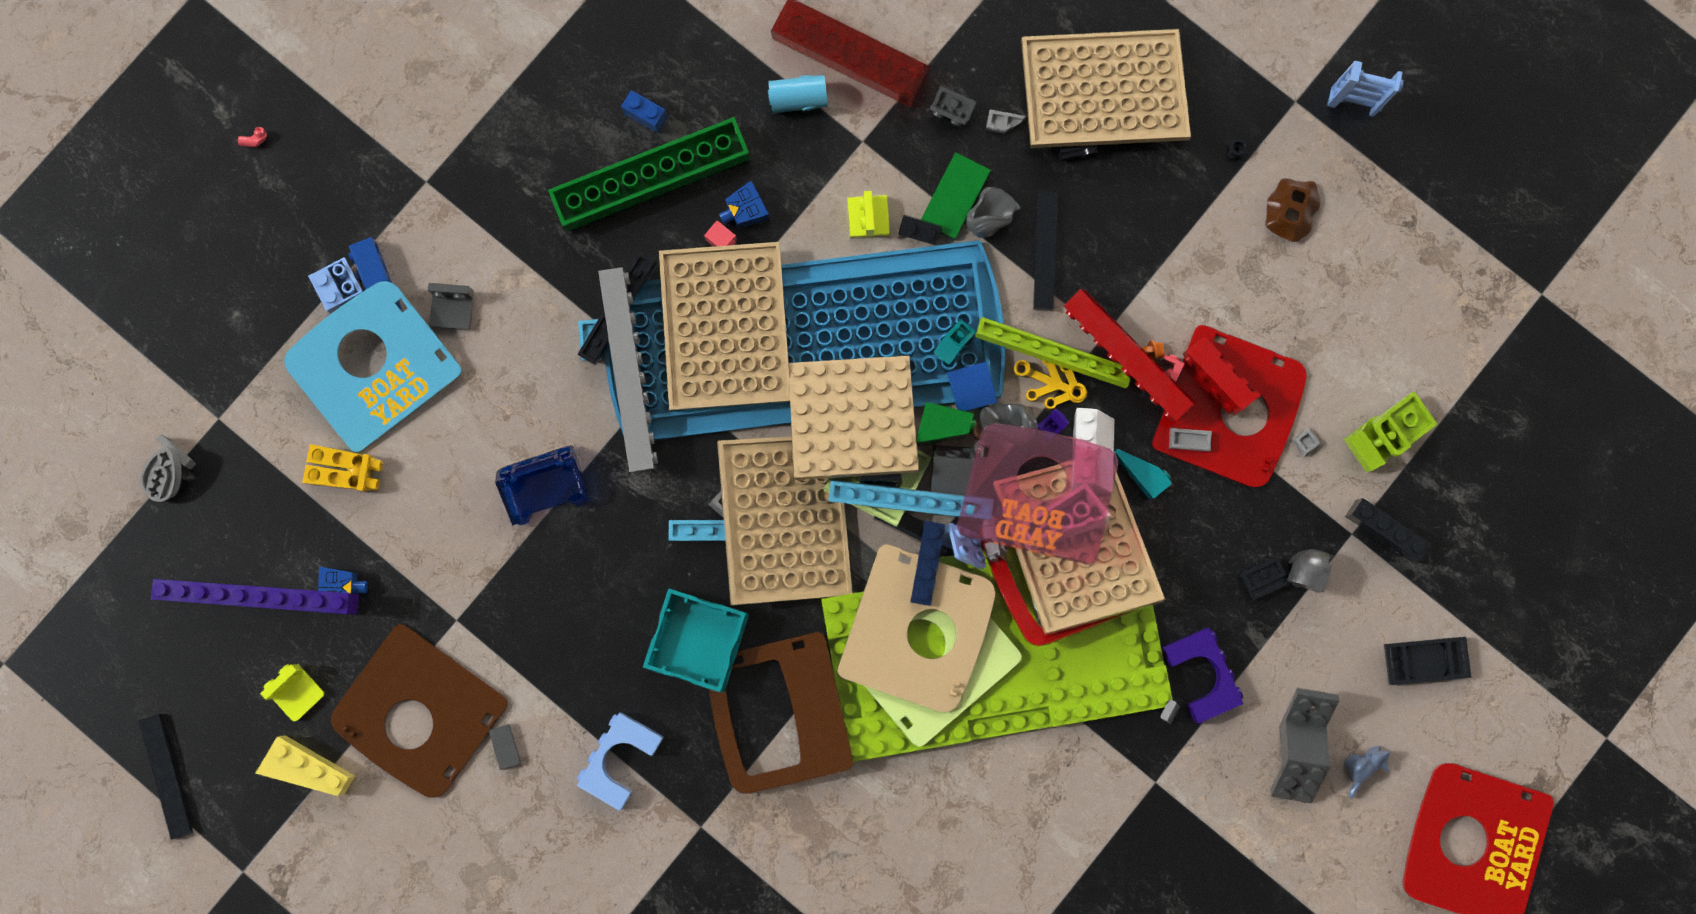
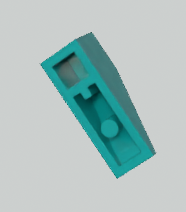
(1147, 476)

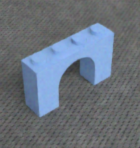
(596, 779)

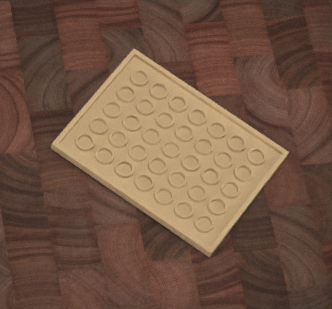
(1105, 88)
(724, 326)
(779, 529)
(1081, 593)

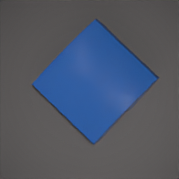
(972, 387)

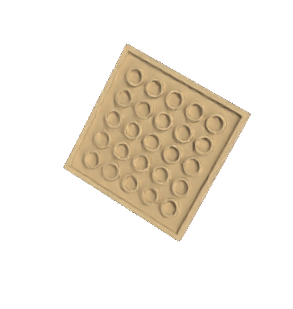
(852, 418)

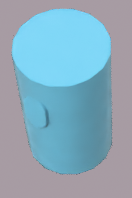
(798, 94)

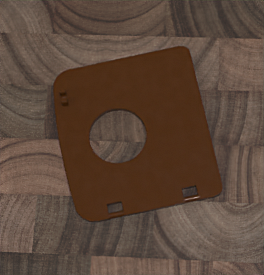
(418, 671)

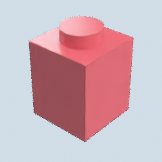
(720, 236)

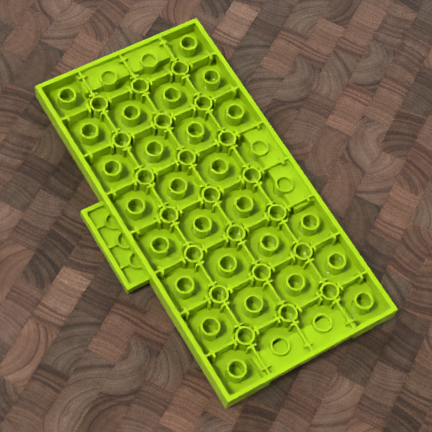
(1074, 680)

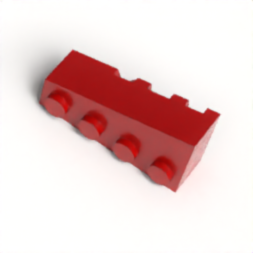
(1219, 376)

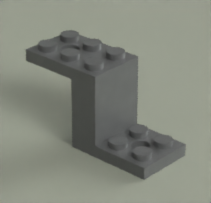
(1304, 745)

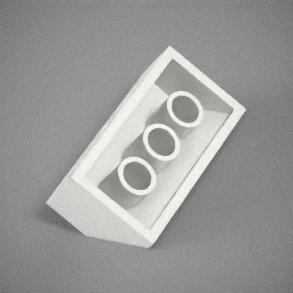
(1094, 427)

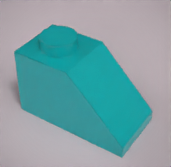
(954, 342)

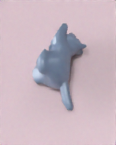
(1364, 767)

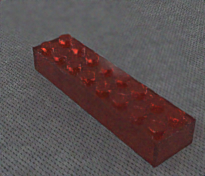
(850, 52)

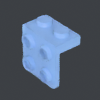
(965, 548)

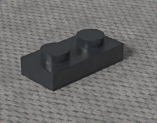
(920, 230)

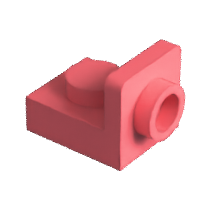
(1176, 365)

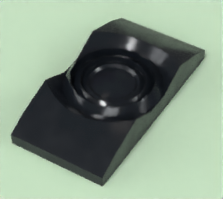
(1427, 660)

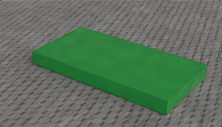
(956, 194)

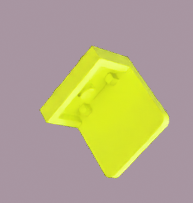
(293, 691)

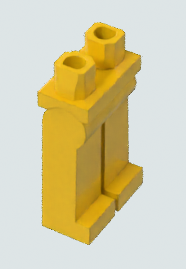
(357, 465)

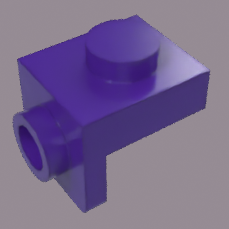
(1054, 422)

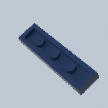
(927, 563)

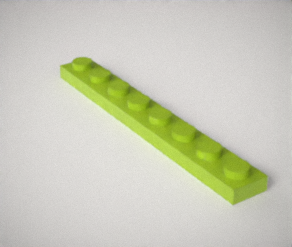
(1052, 352)

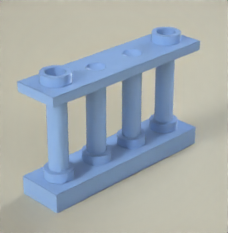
(1364, 88)

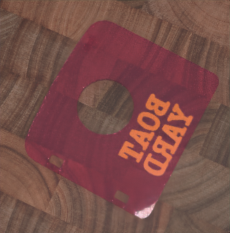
(1057, 527)

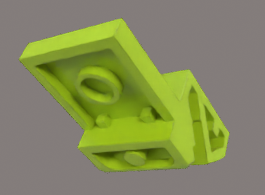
(1390, 432)

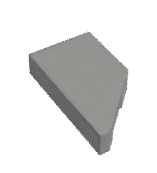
(1003, 121)

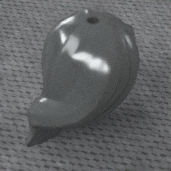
(991, 212)
(1008, 414)

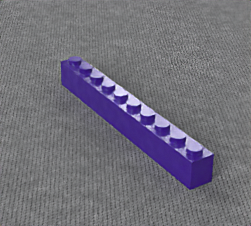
(255, 596)

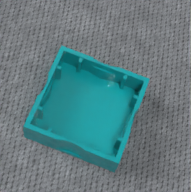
(696, 640)

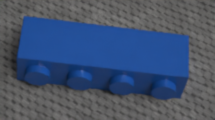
(369, 264)

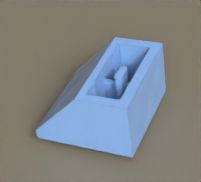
(335, 285)

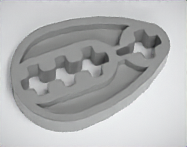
(170, 469)

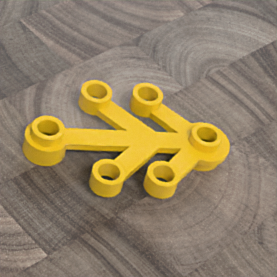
(1053, 383)

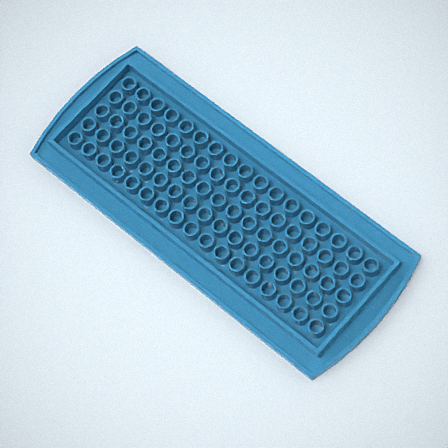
(842, 312)

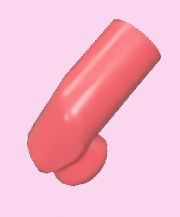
(255, 140)

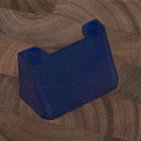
(541, 484)

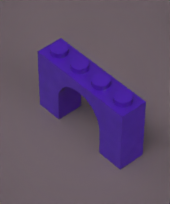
(1225, 693)

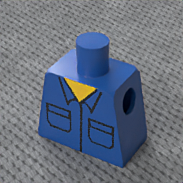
(744, 207)
(340, 581)

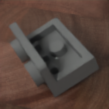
(953, 105)

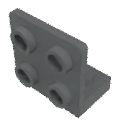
(451, 306)

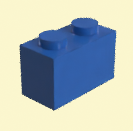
(644, 111)

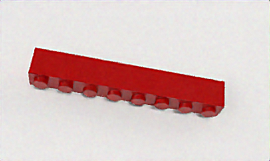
(1130, 355)

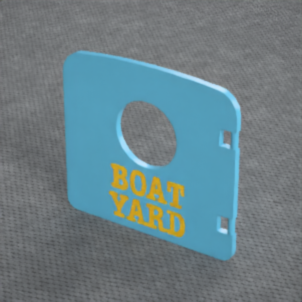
(371, 405)

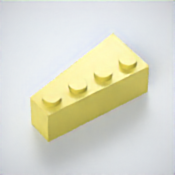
(301, 766)

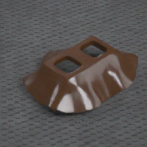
(1281, 200)

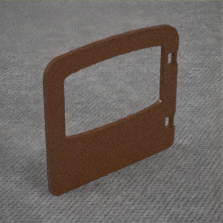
(816, 712)

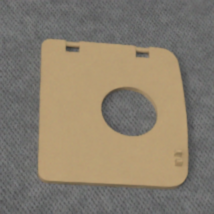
(878, 642)

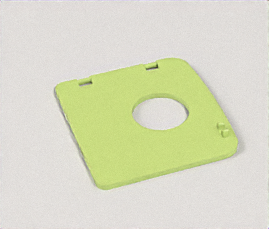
(994, 661)

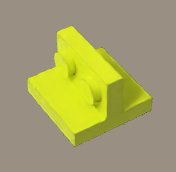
(868, 216)

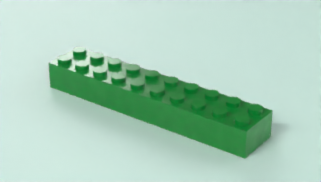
(649, 174)

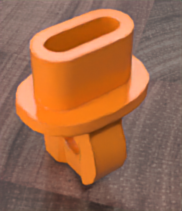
(1154, 349)

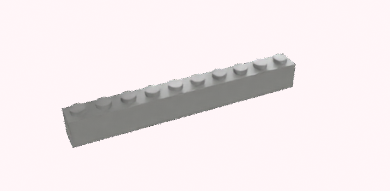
(627, 370)

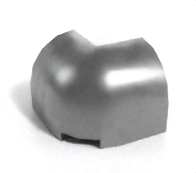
(1310, 570)

